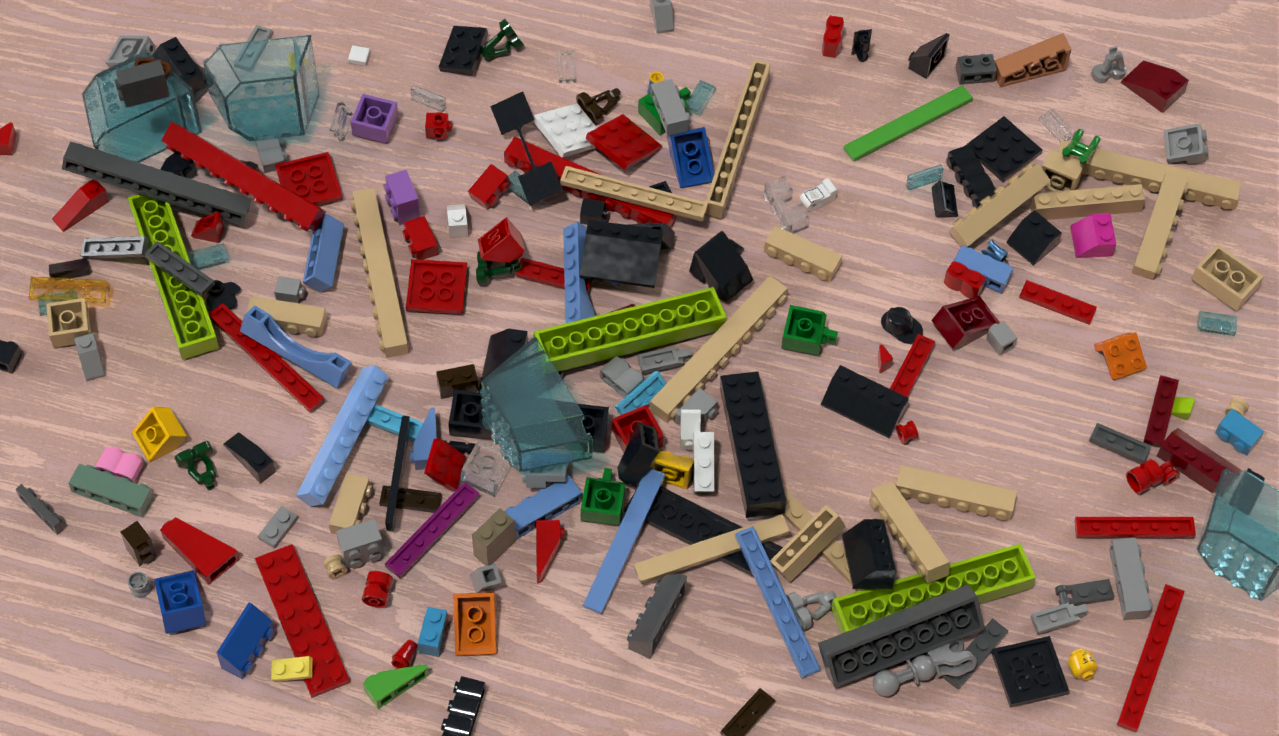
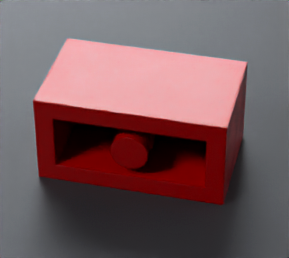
(489, 187)
(420, 238)

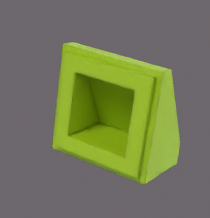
(1182, 407)

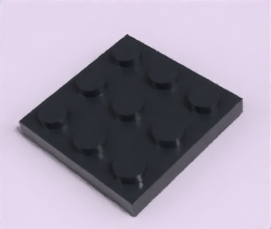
(1004, 149)
(1030, 671)

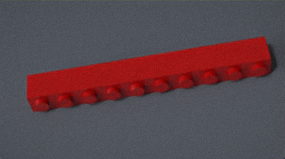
(516, 156)
(243, 176)

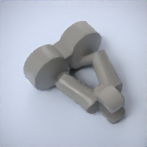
(1112, 67)
(803, 614)

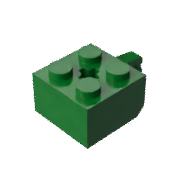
(648, 111)
(806, 331)
(603, 499)

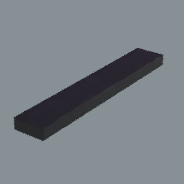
(397, 473)

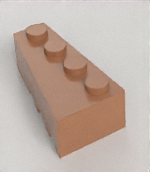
(1034, 61)

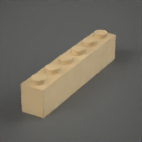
(1088, 201)
(998, 206)
(1160, 224)
(956, 493)
(909, 532)

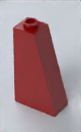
(201, 551)

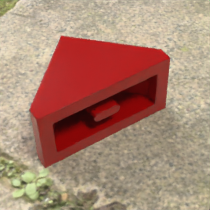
(7, 139)
(209, 228)

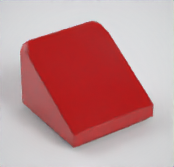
(884, 359)

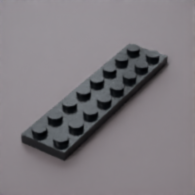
(695, 524)

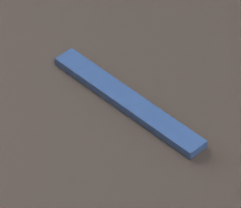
(624, 541)
(777, 602)

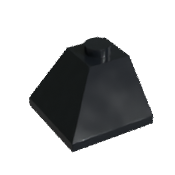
(929, 56)

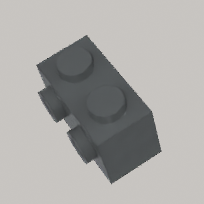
(976, 69)

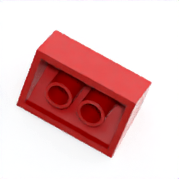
(501, 243)

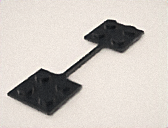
(542, 180)

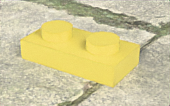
(291, 669)

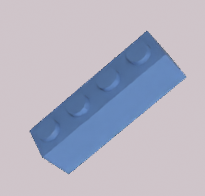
(323, 254)
(544, 505)

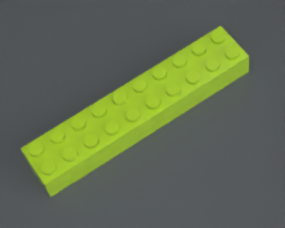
(182, 305)
(632, 329)
(988, 575)

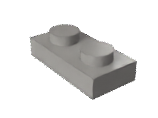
(278, 527)

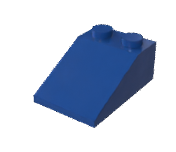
(691, 157)
(180, 602)

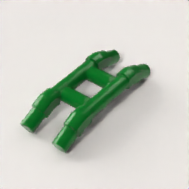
(1079, 149)

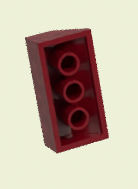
(1194, 459)

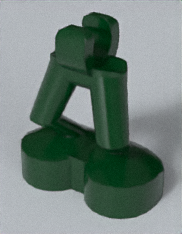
(512, 39)
(484, 273)
(198, 452)

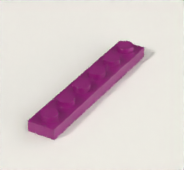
(432, 530)

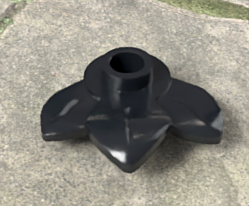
(225, 295)

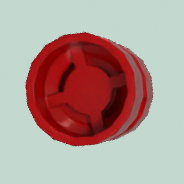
(1143, 476)
(377, 589)

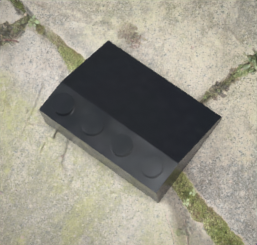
(621, 253)

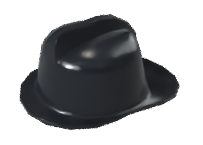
(901, 325)

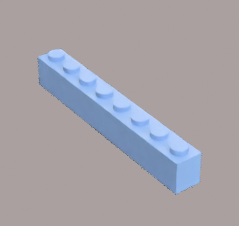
(342, 436)

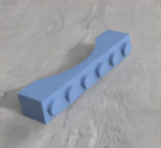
(576, 297)
(262, 328)

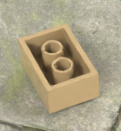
(1227, 277)

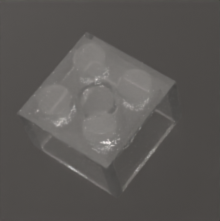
(485, 468)

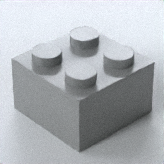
(360, 544)

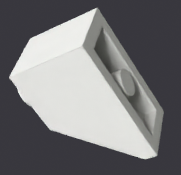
(457, 221)
(689, 424)

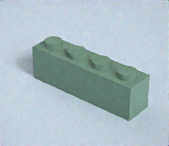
(111, 490)

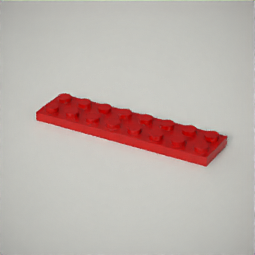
(302, 618)

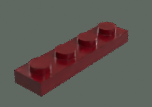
(1161, 411)

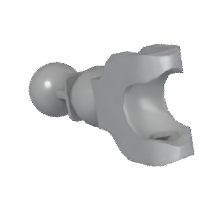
(942, 661)

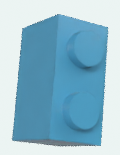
(1239, 432)
(433, 631)

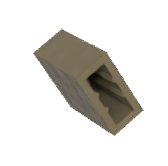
(494, 537)

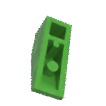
(392, 683)

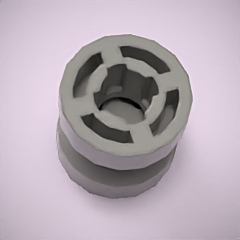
(135, 582)

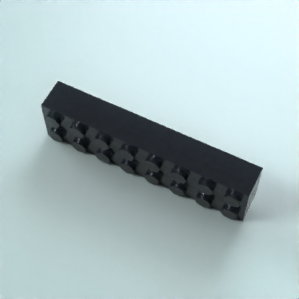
(467, 419)
(752, 444)

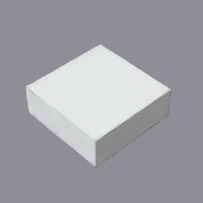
(358, 55)

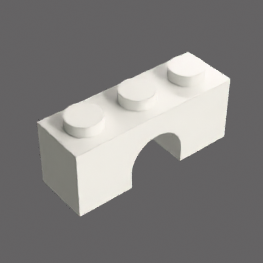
(703, 462)

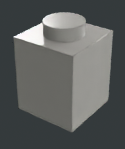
(289, 289)
(1001, 338)
(485, 578)

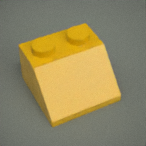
(158, 433)
(676, 468)

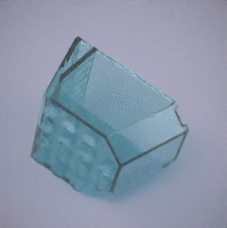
(264, 86)
(136, 130)
(533, 412)
(1243, 533)

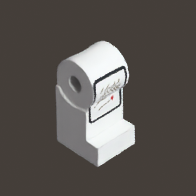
(819, 196)

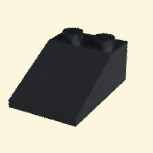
(723, 266)

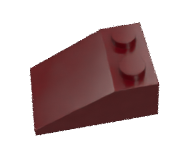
(1156, 84)
(964, 321)

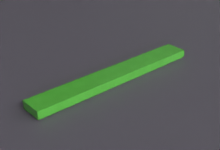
(907, 123)

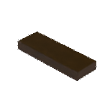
(413, 499)
(749, 714)

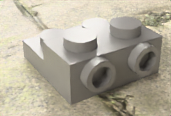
(128, 47)
(1186, 144)
(539, 477)

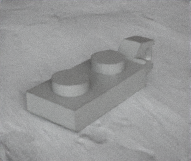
(663, 359)
(1057, 617)

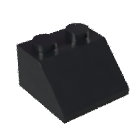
(1034, 238)

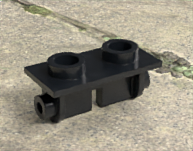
(861, 44)

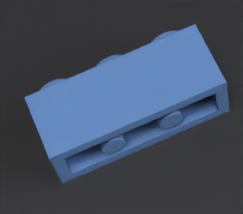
(995, 272)

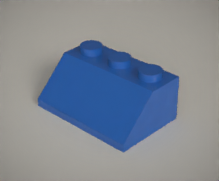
(245, 641)

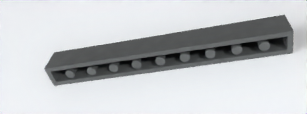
(155, 183)

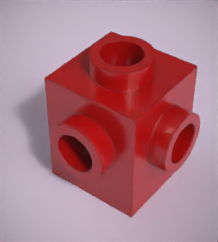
(437, 125)

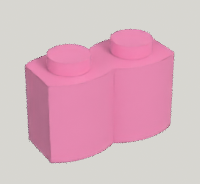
(120, 463)

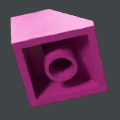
(1094, 236)

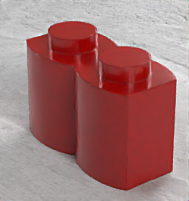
(832, 36)
(962, 279)

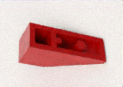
(82, 204)
(547, 544)

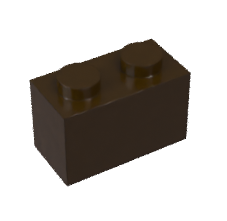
(457, 378)
(138, 543)

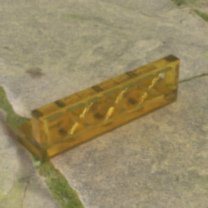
(68, 285)

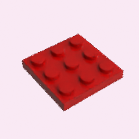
(623, 142)
(311, 178)
(436, 286)

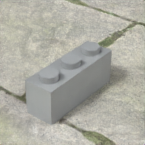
(670, 107)

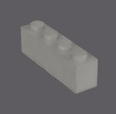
(1129, 578)

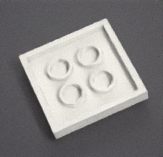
(566, 129)

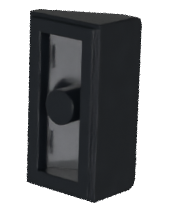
(944, 200)
(69, 269)

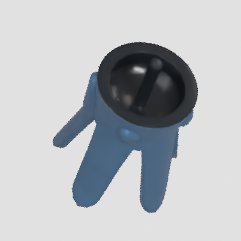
(995, 252)

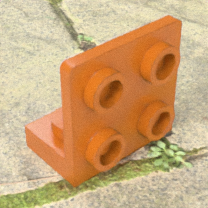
(1122, 354)

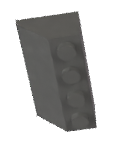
(657, 615)

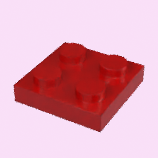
(445, 464)

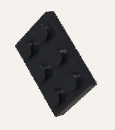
(463, 49)

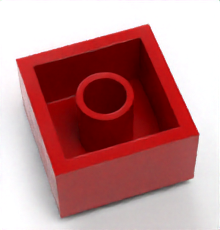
(624, 425)

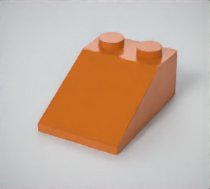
(475, 623)

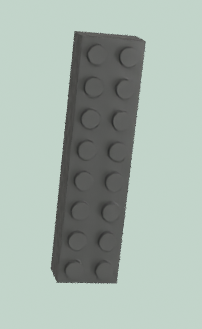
(901, 636)

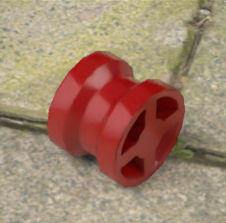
(907, 432)
(1169, 473)

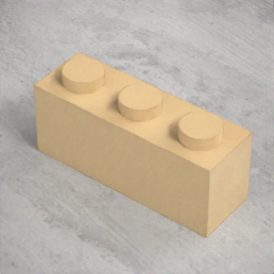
(350, 502)

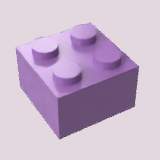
(374, 118)
(401, 197)

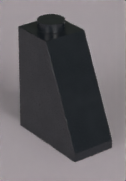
(638, 454)

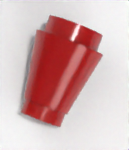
(404, 655)

